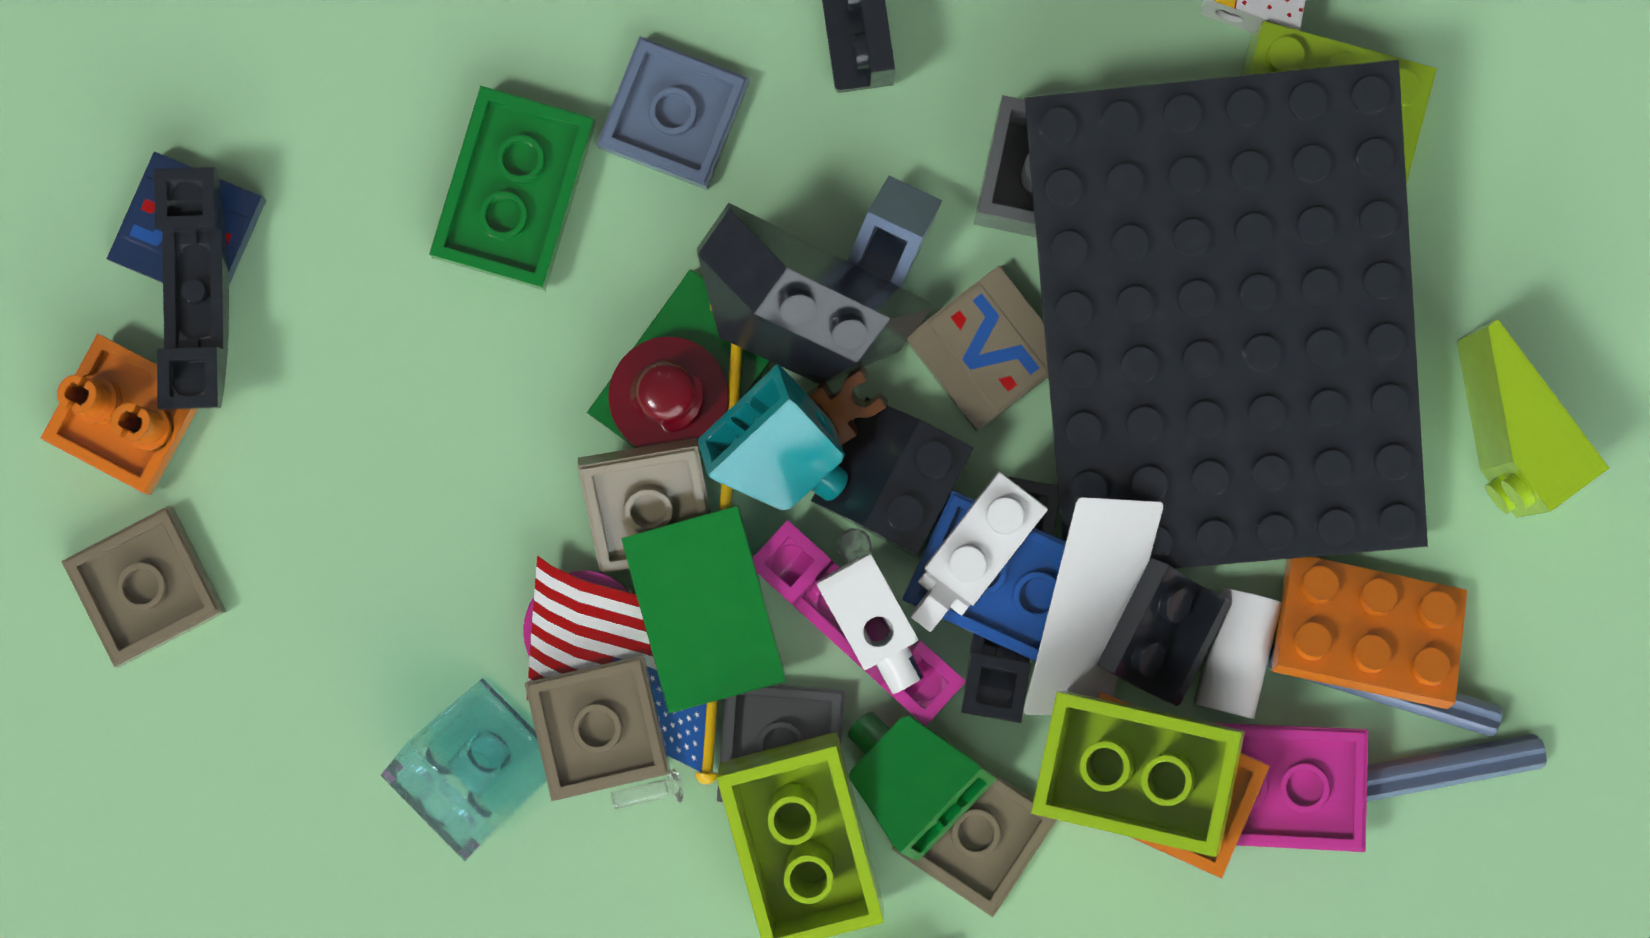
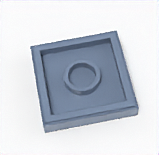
(673, 113)

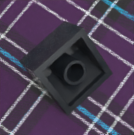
(897, 477)

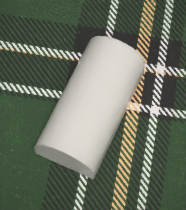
(1239, 655)

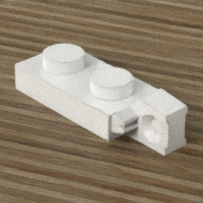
(977, 549)

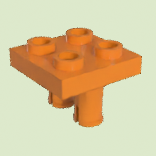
(113, 416)

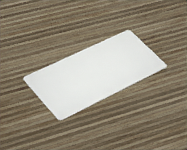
(1096, 578)

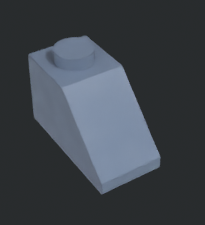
(894, 231)

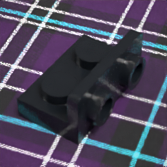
(859, 44)
(1164, 632)

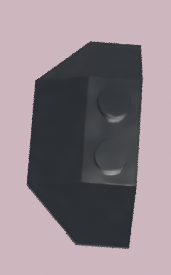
(800, 300)

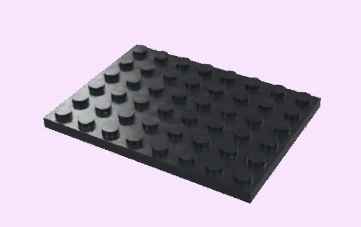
(1233, 310)

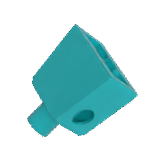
(775, 445)

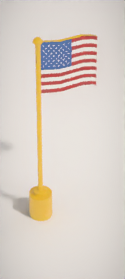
(592, 625)

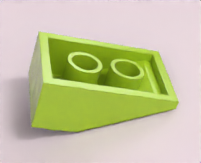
(1520, 428)

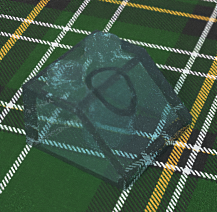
(469, 769)

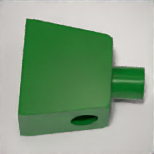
(913, 781)

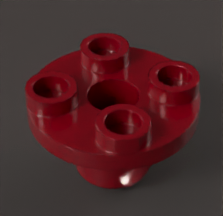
(667, 392)

